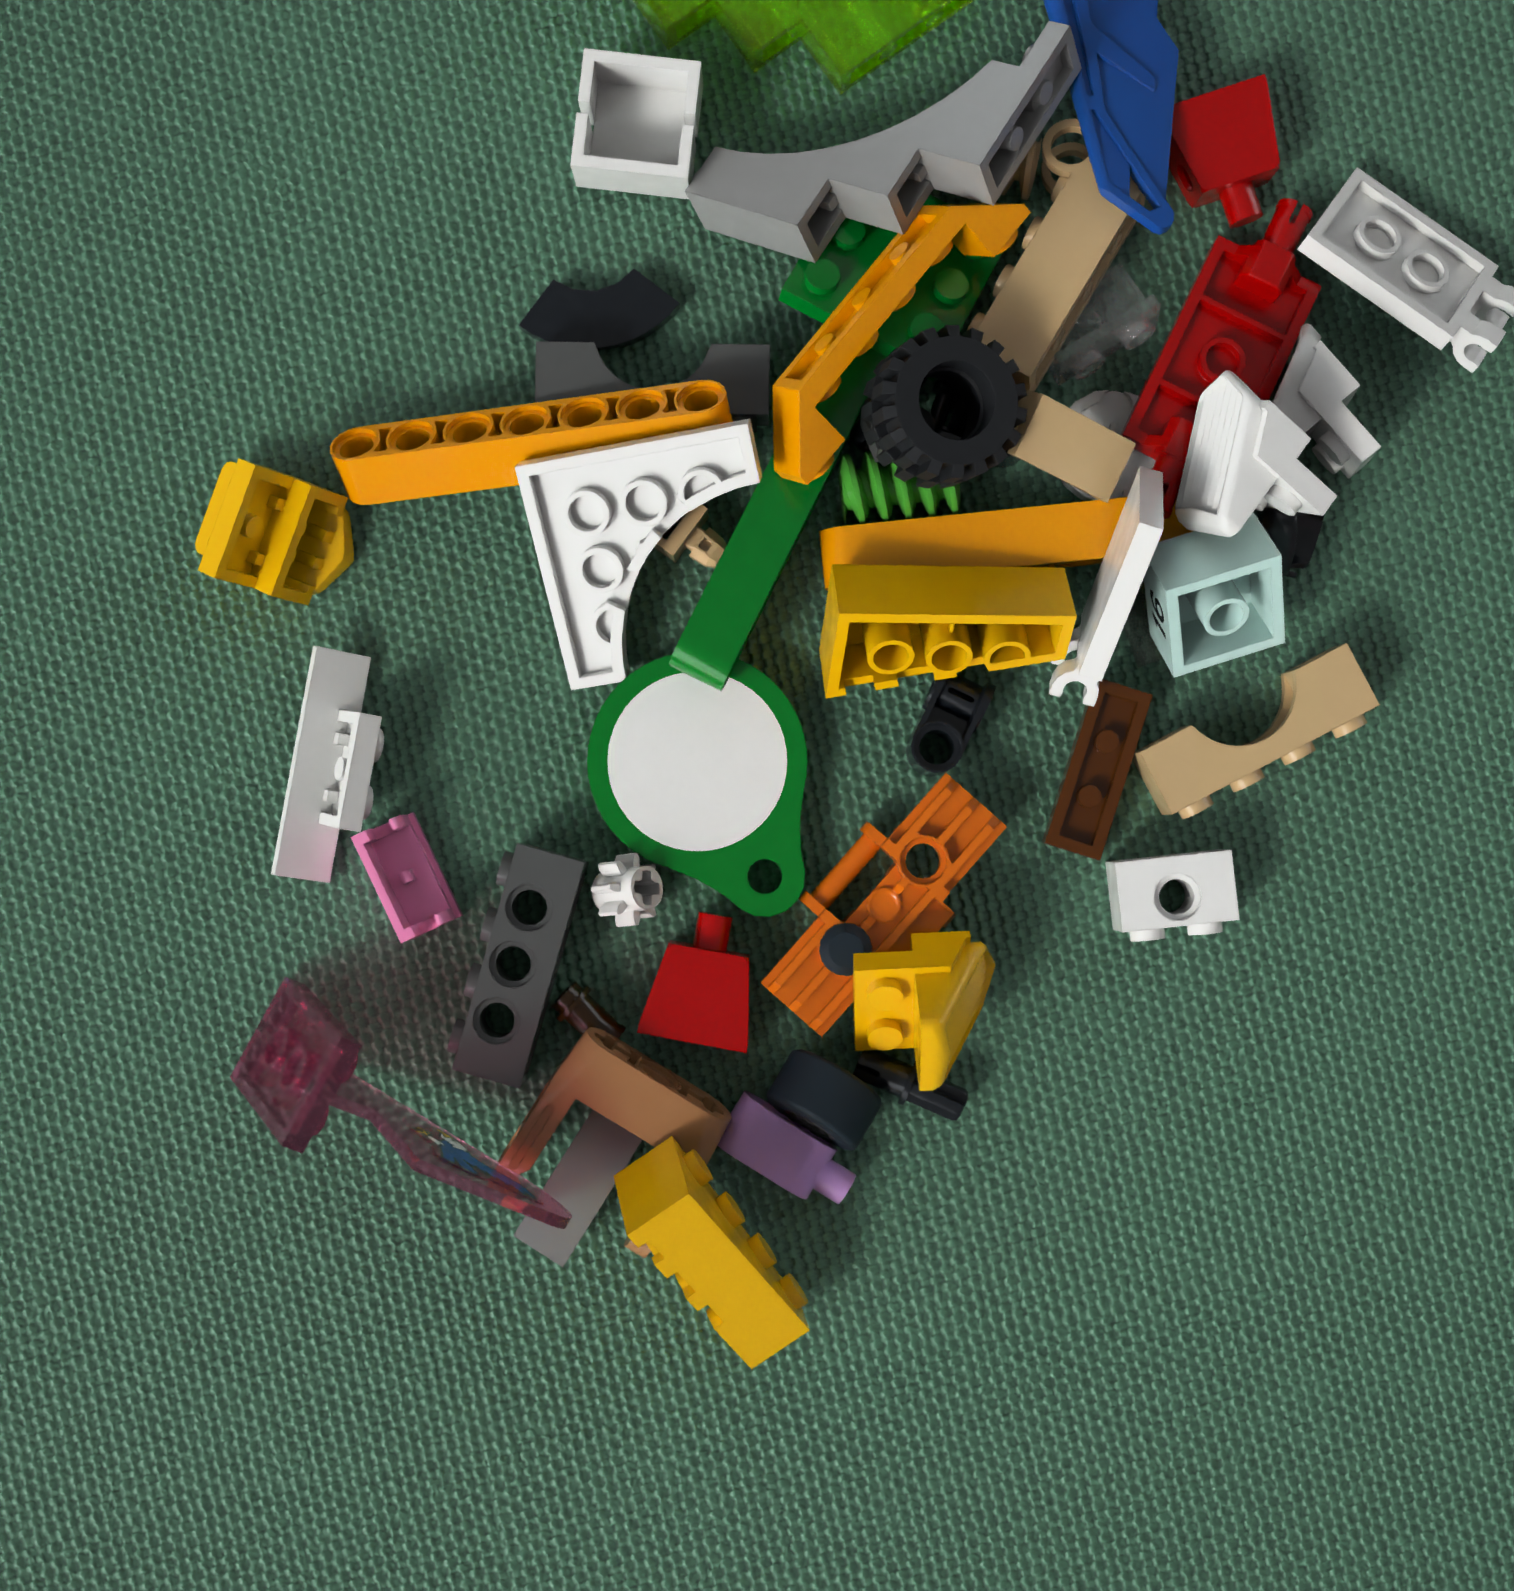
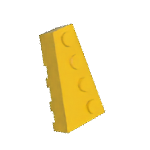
(940, 621)

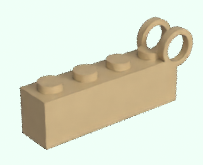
(1060, 263)

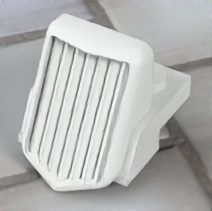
(1316, 400)
(1244, 461)

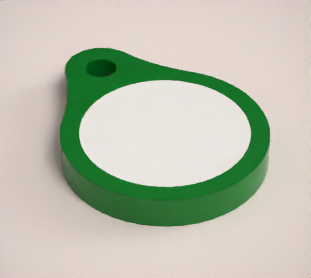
(704, 778)

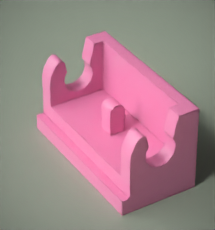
(407, 877)

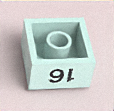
(1215, 597)

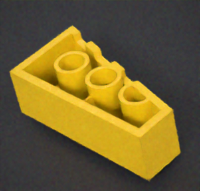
(714, 1259)

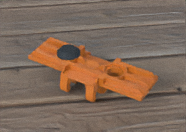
(818, 969)

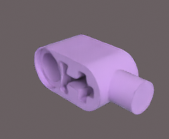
(784, 1151)

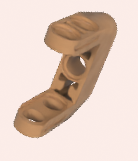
(627, 1091)

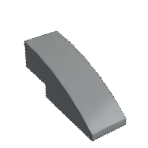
(580, 1185)

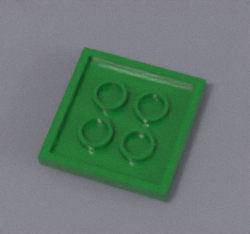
(941, 296)

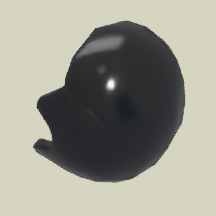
(1293, 536)

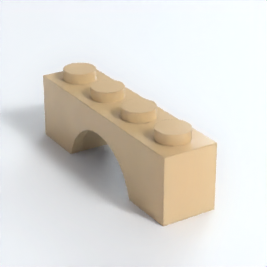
(1315, 699)

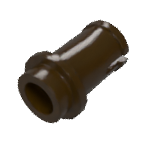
(583, 1011)

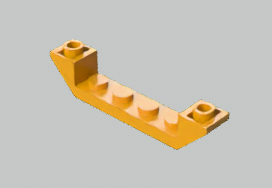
(801, 434)

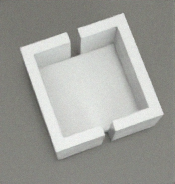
(642, 122)

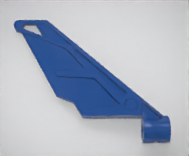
(1124, 99)

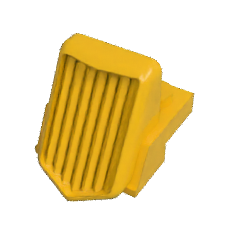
(274, 533)
(921, 999)

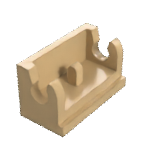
(1071, 446)

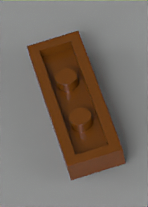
(1097, 770)

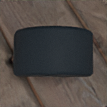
(824, 1099)

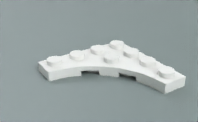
(601, 517)

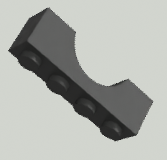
(578, 370)

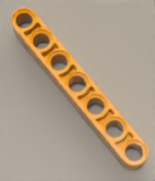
(485, 445)
(1013, 537)

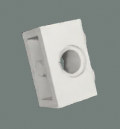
(1207, 885)

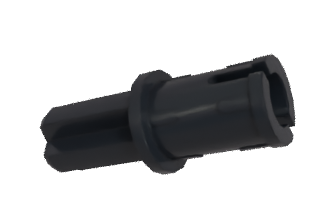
(902, 1081)

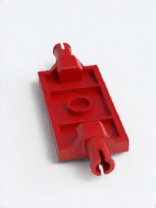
(1236, 319)

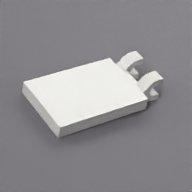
(1412, 269)
(1114, 587)

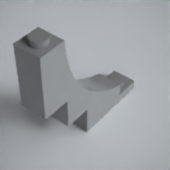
(956, 146)

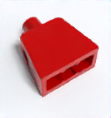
(1225, 148)
(701, 990)

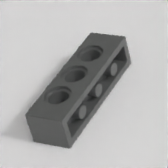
(509, 1055)

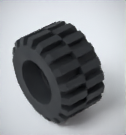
(984, 386)

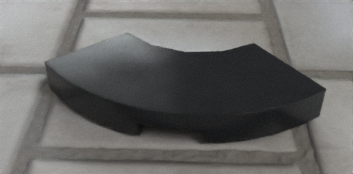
(607, 316)

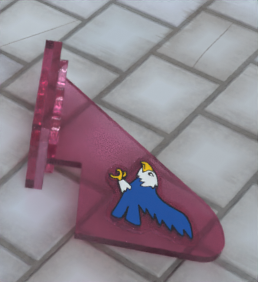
(307, 1061)

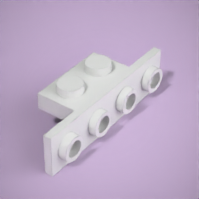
(328, 766)

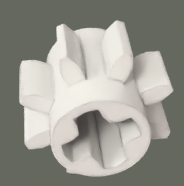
(627, 890)

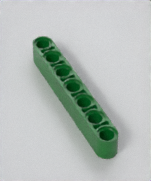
(762, 547)

